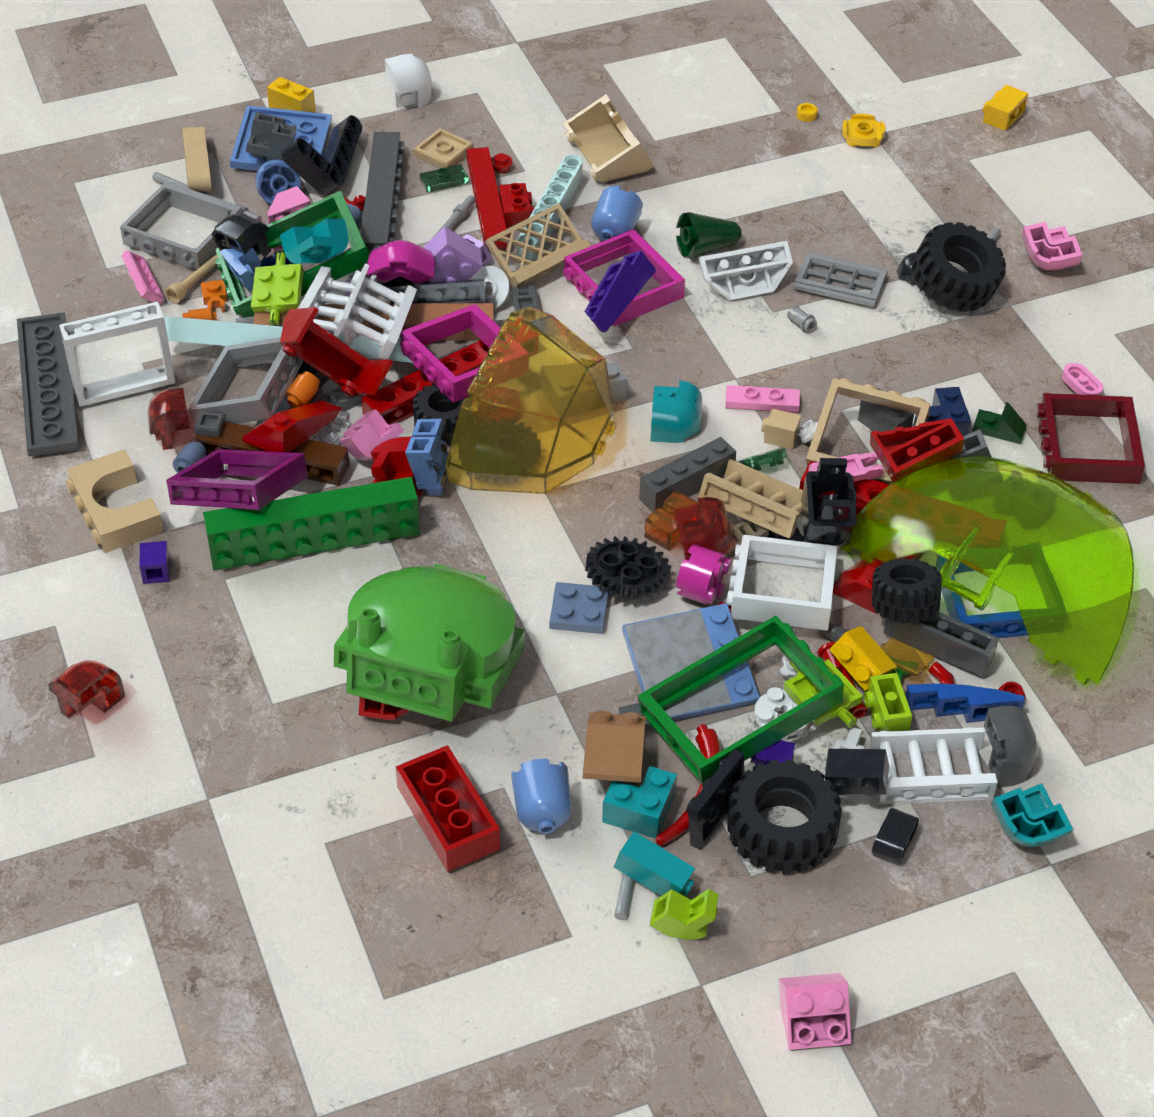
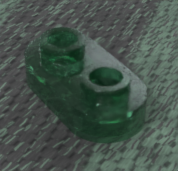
(773, 457)

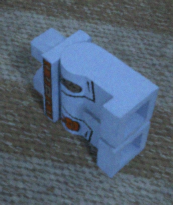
(428, 456)

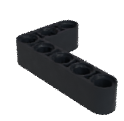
(327, 171)

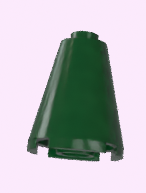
(705, 234)

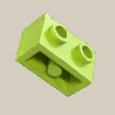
(887, 703)

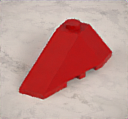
(291, 427)
(856, 583)

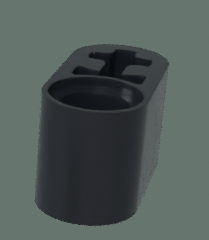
(895, 835)

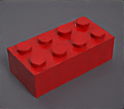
(448, 808)

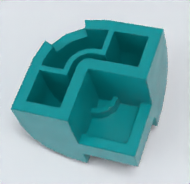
(315, 243)
(676, 412)
(1031, 817)

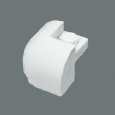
(409, 80)

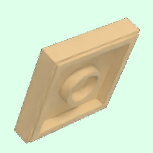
(442, 149)

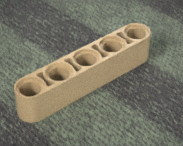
(196, 159)

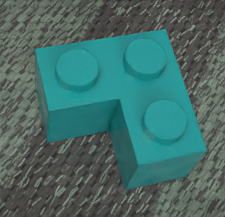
(643, 807)

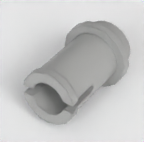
(805, 321)

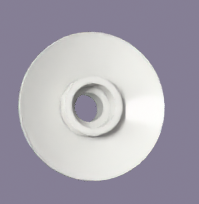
(497, 280)

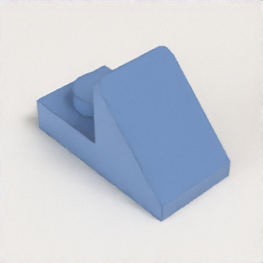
(242, 265)

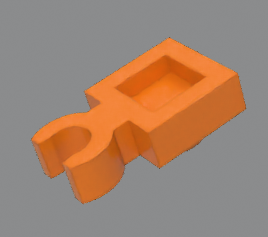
(214, 294)

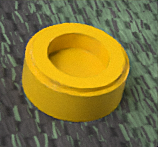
(806, 112)

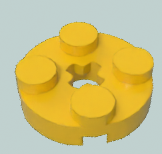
(872, 132)

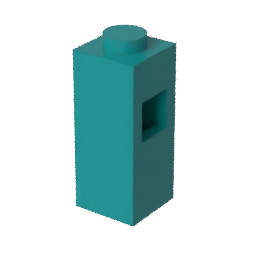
(654, 866)

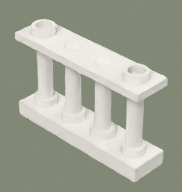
(319, 294)
(396, 314)
(935, 788)

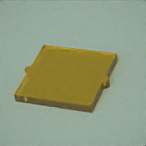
(907, 657)

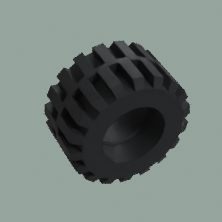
(435, 405)
(906, 590)

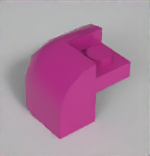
(403, 260)

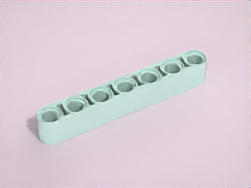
(560, 190)

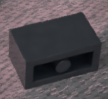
(858, 771)

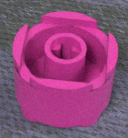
(702, 575)

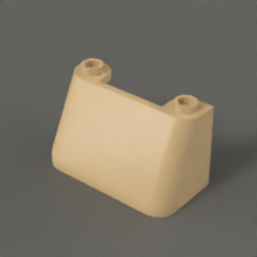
(607, 142)

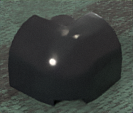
(241, 234)

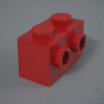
(515, 203)

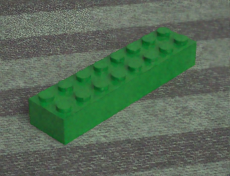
(313, 523)

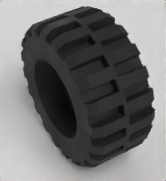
(947, 283)
(776, 845)

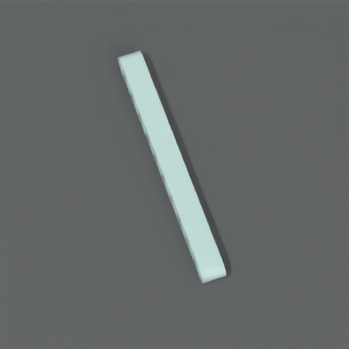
(235, 333)

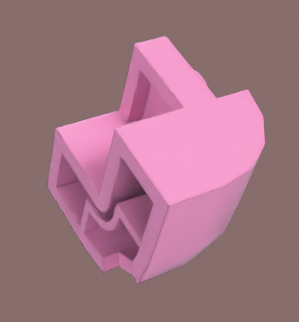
(1052, 247)
(367, 434)

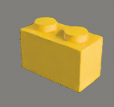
(290, 96)
(1005, 107)
(862, 656)

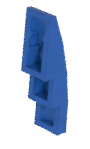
(959, 699)

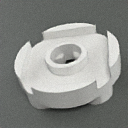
(770, 704)

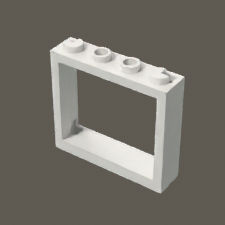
(109, 326)
(790, 611)

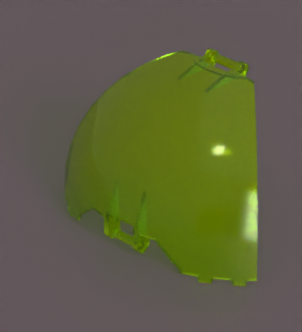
(1026, 532)

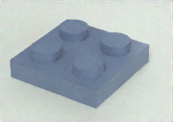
(578, 608)

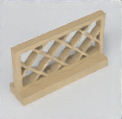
(542, 265)

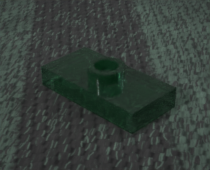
(443, 178)

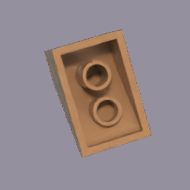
(614, 747)

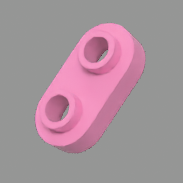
(1081, 380)

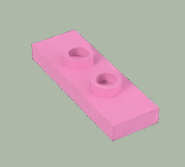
(142, 277)
(762, 398)

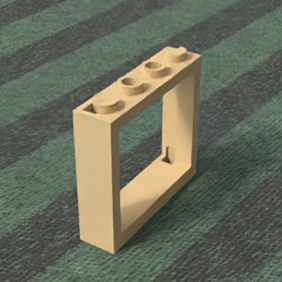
(870, 394)

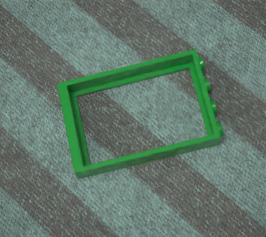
(309, 216)
(721, 661)

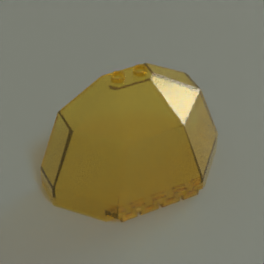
(532, 410)

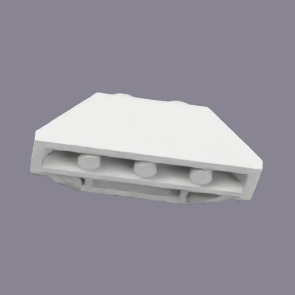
(747, 270)

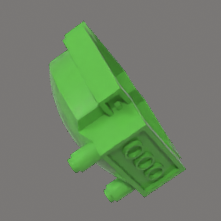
(429, 640)

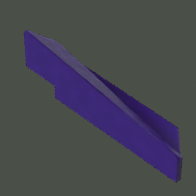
(618, 289)

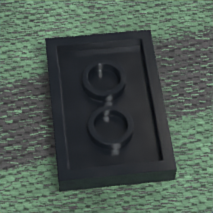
(712, 803)

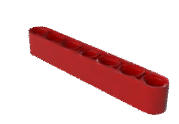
(486, 194)

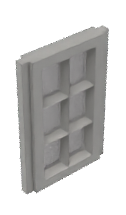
(840, 279)

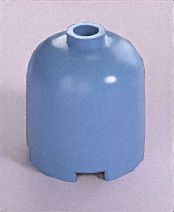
(616, 213)
(542, 795)

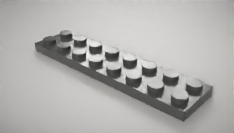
(46, 386)

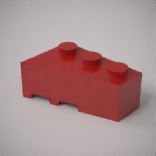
(916, 447)

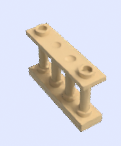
(756, 497)

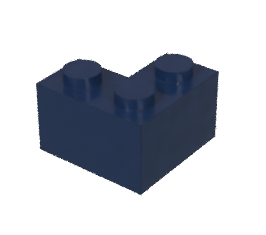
(949, 404)

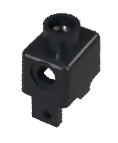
(833, 516)

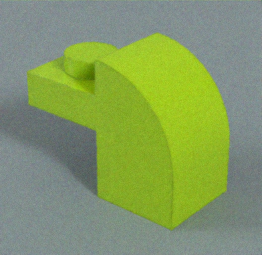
(684, 917)

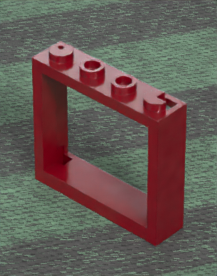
(1091, 470)

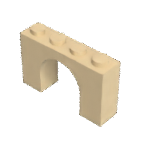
(112, 526)

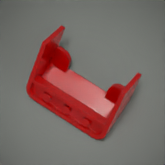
(330, 355)

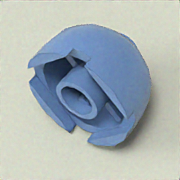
(274, 178)

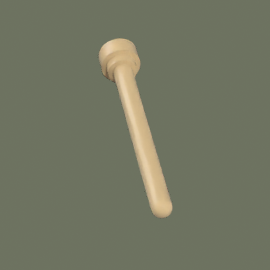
(177, 291)

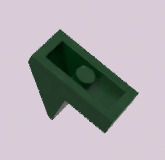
(1006, 426)

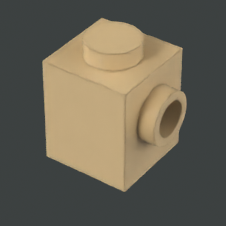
(781, 428)

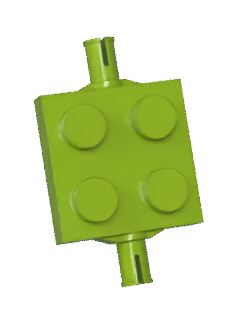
(277, 288)
(801, 689)

